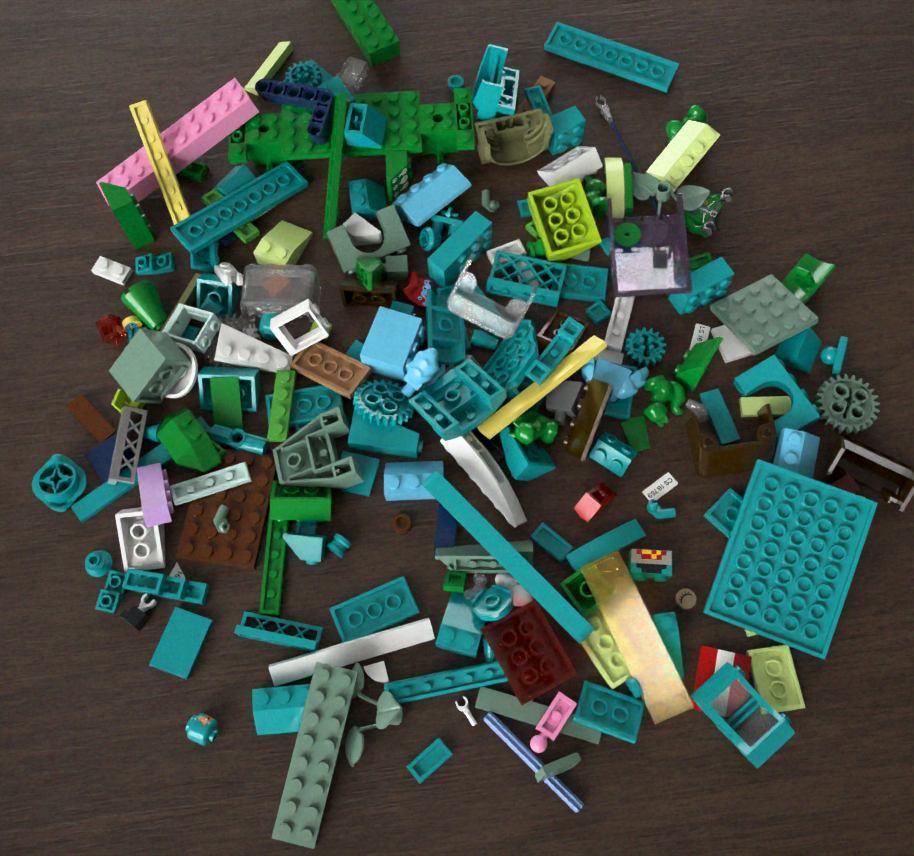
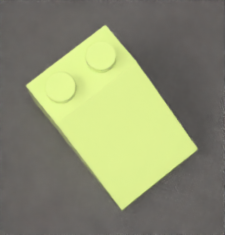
(282, 244)

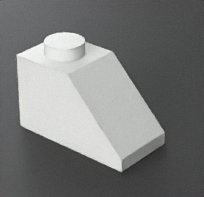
(362, 232)

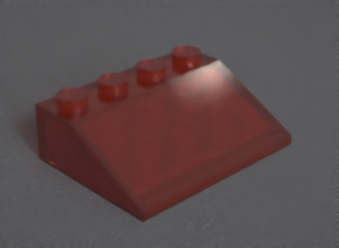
(529, 652)

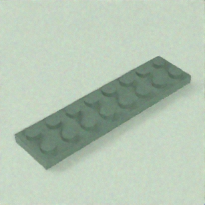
(315, 755)

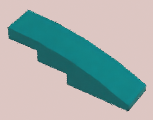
(606, 544)
(166, 586)

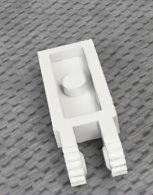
(228, 274)

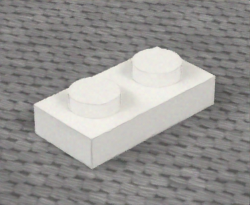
(112, 270)

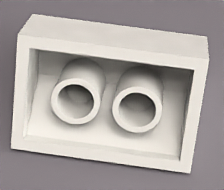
(571, 165)

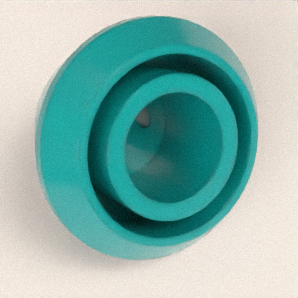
(429, 238)
(98, 563)

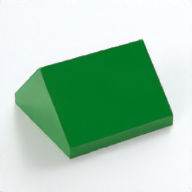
(579, 594)

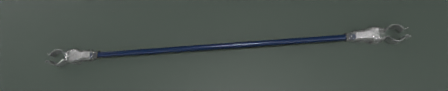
(605, 111)

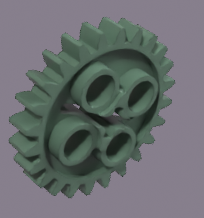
(865, 409)

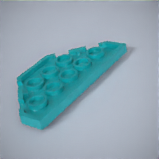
(514, 356)

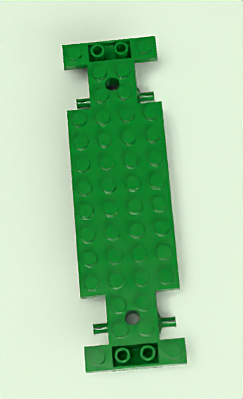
(409, 127)

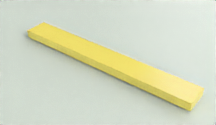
(160, 161)
(535, 392)

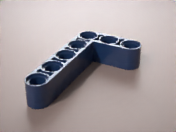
(302, 97)

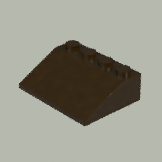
(588, 419)

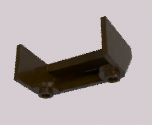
(717, 461)
(872, 468)

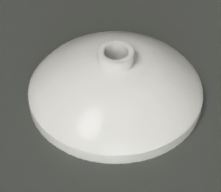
(188, 378)

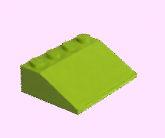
(563, 220)

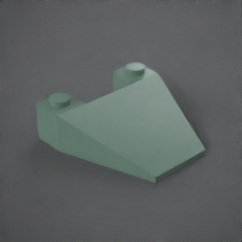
(312, 456)

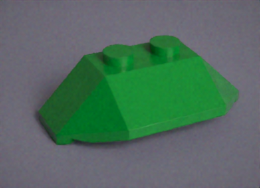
(187, 441)

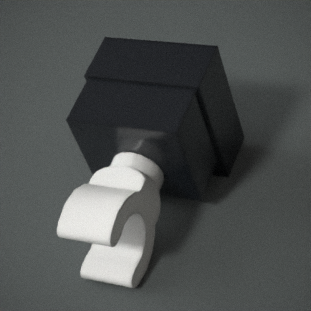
(136, 616)

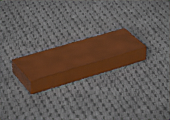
(91, 419)

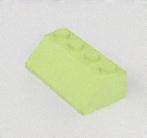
(683, 153)

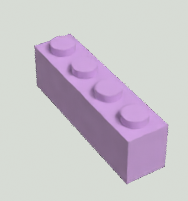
(155, 494)

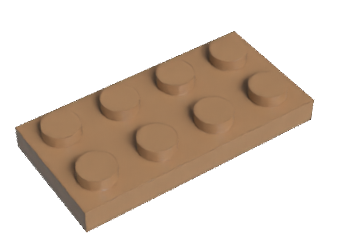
(331, 369)

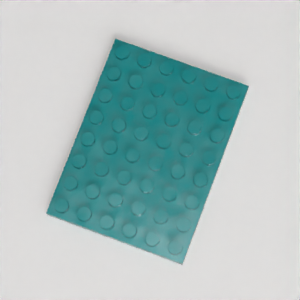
(790, 558)

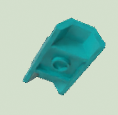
(444, 330)

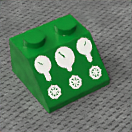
(397, 172)

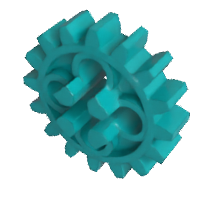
(312, 74)
(653, 354)

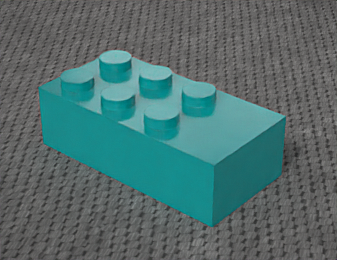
(450, 258)

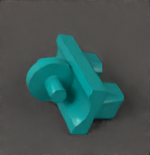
(440, 221)

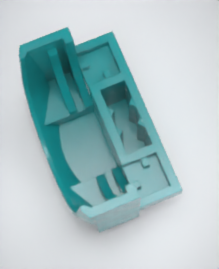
(490, 95)

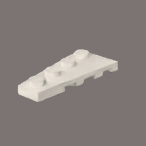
(246, 351)

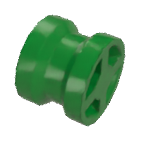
(536, 248)

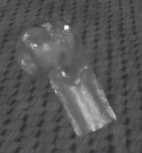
(699, 410)
(480, 583)

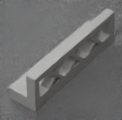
(120, 443)

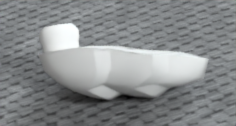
(520, 595)

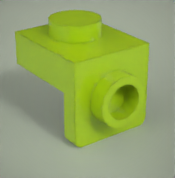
(122, 399)

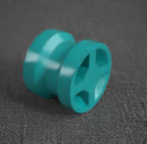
(338, 545)

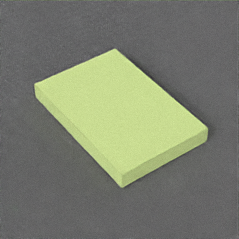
(776, 678)

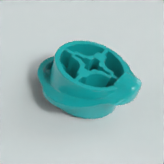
(65, 487)

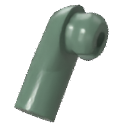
(491, 206)
(220, 521)

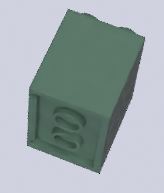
(149, 366)

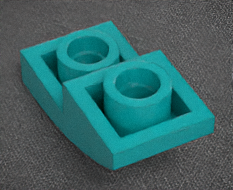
(153, 265)
(113, 593)

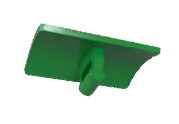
(807, 277)

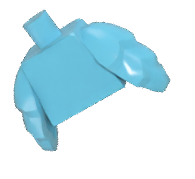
(422, 371)
(625, 382)

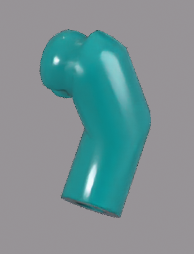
(659, 513)

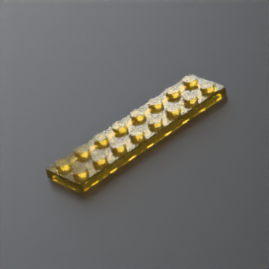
(637, 637)

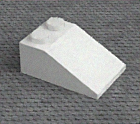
(140, 545)

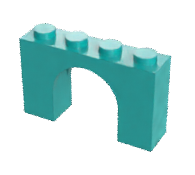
(773, 374)

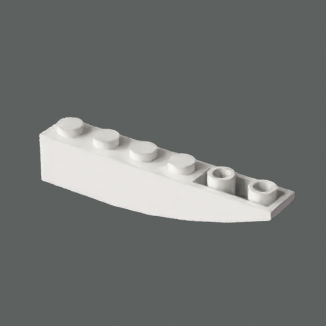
(487, 475)

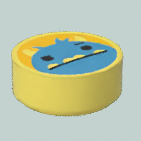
(131, 323)

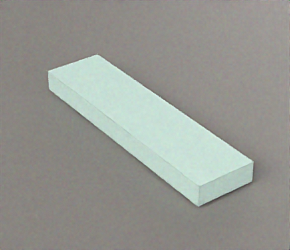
(210, 483)

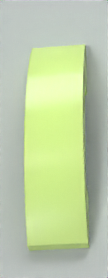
(615, 185)

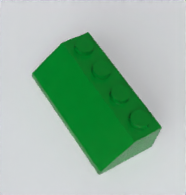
(129, 214)

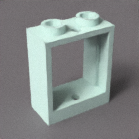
(182, 316)

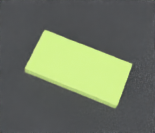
(605, 652)

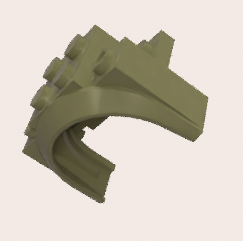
(510, 138)

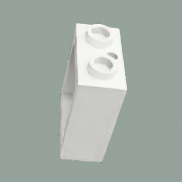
(296, 345)

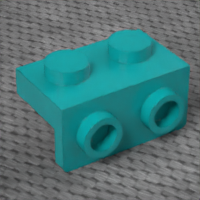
(206, 258)
(613, 454)

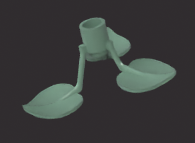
(647, 185)
(388, 713)

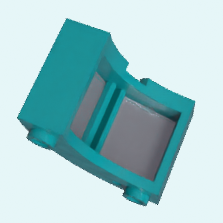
(743, 714)

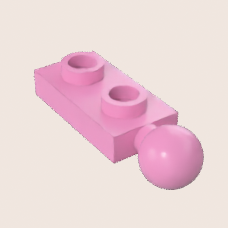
(552, 721)

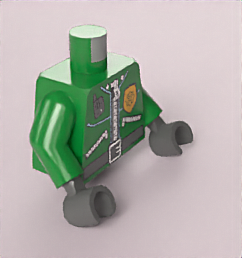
(703, 219)

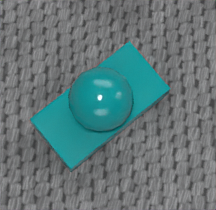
(832, 355)

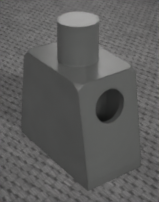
(564, 400)

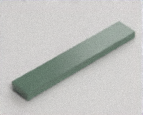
(530, 713)

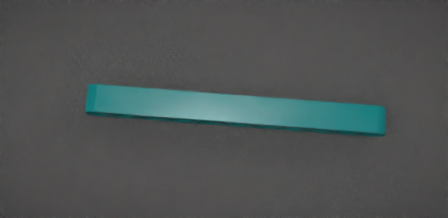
(508, 557)

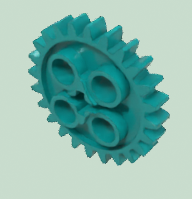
(383, 403)

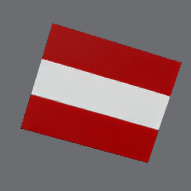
(712, 660)

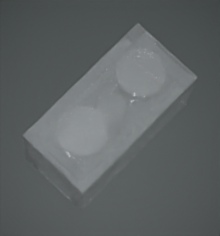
(353, 74)

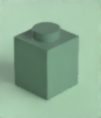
(396, 267)

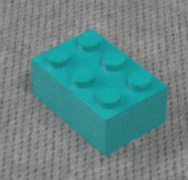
(707, 283)

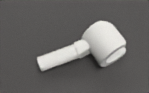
(465, 709)

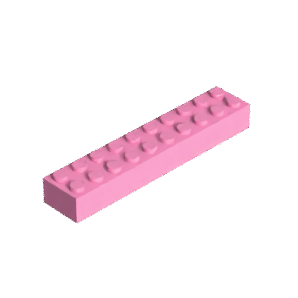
(187, 139)

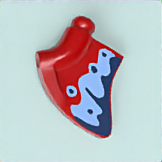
(416, 290)

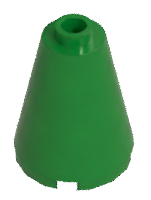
(146, 304)

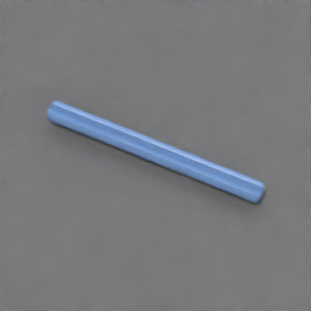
(533, 761)

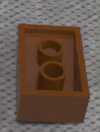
(551, 329)

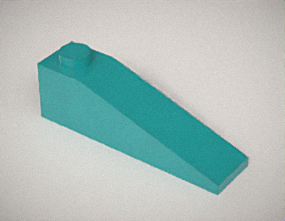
(524, 460)

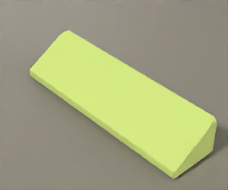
(270, 65)

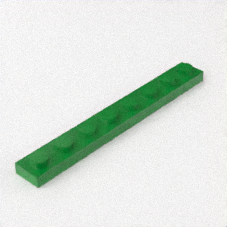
(336, 160)

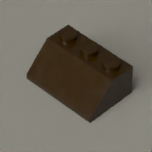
(356, 295)

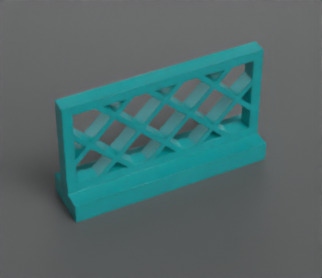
(523, 289)

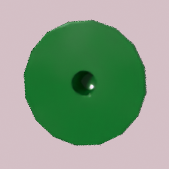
(627, 234)

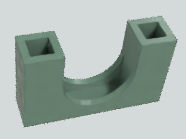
(394, 241)

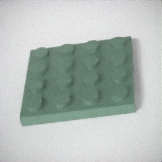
(763, 314)

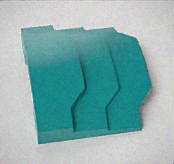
(459, 400)

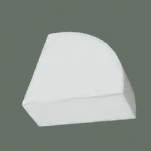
(377, 672)

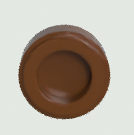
(402, 523)

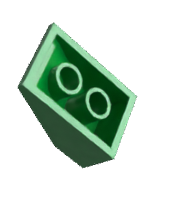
(696, 363)

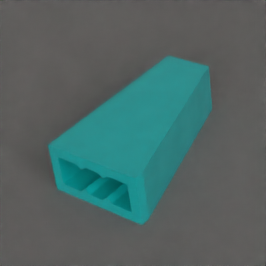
(382, 439)

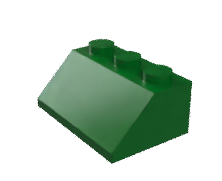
(300, 503)

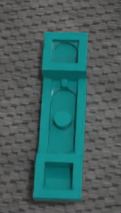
(555, 351)

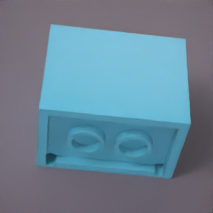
(392, 343)

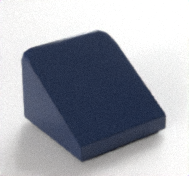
(229, 239)

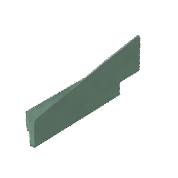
(477, 559)

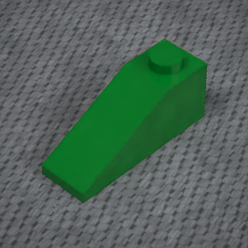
(369, 271)

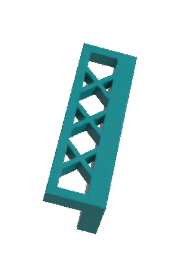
(276, 638)

